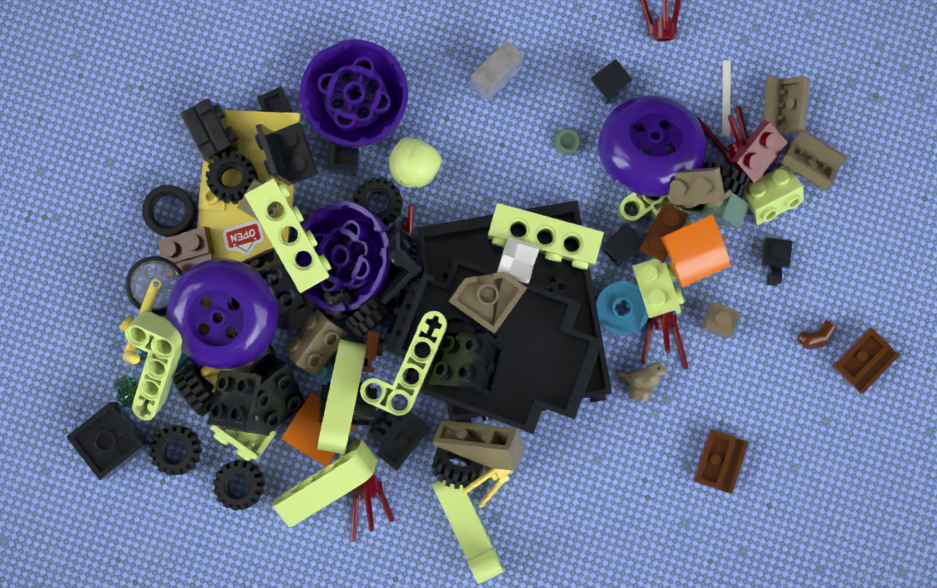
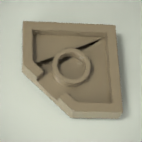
(488, 298)

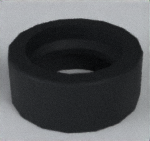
(160, 192)

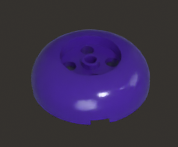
(367, 65)
(653, 168)
(368, 270)
(254, 319)

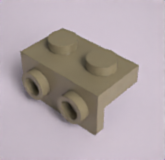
(787, 103)
(813, 159)
(698, 187)
(315, 342)

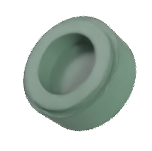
(567, 142)

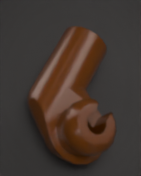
(817, 339)

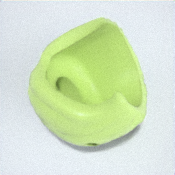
(414, 162)

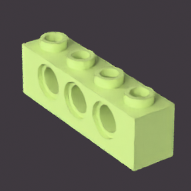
(260, 200)
(587, 238)

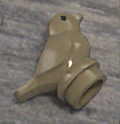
(643, 380)

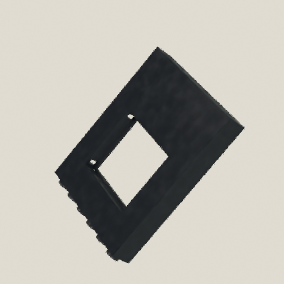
(470, 242)

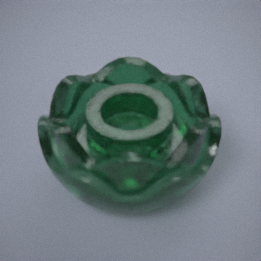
(126, 390)

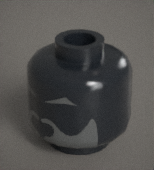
(341, 296)

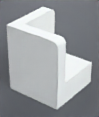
(518, 259)

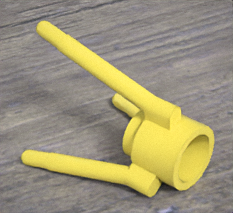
(494, 474)

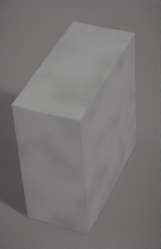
(496, 71)

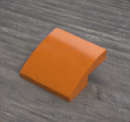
(696, 251)
(305, 431)

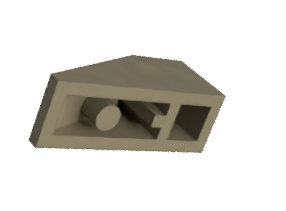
(484, 444)

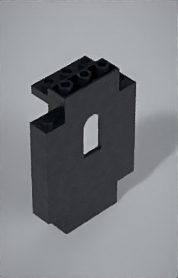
(542, 358)

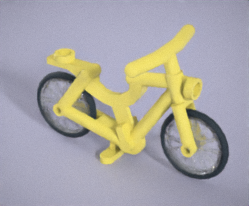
(149, 289)

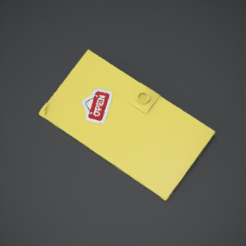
(232, 230)

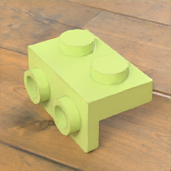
(774, 194)
(657, 288)
(248, 444)

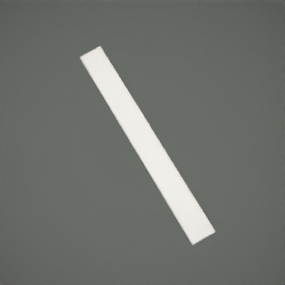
(726, 97)

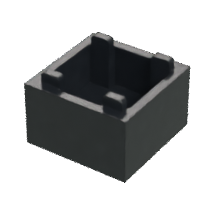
(108, 440)

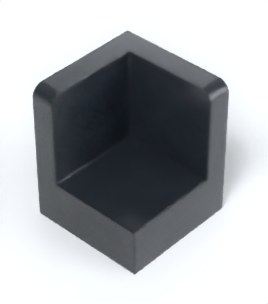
(611, 80)
(343, 160)
(621, 245)

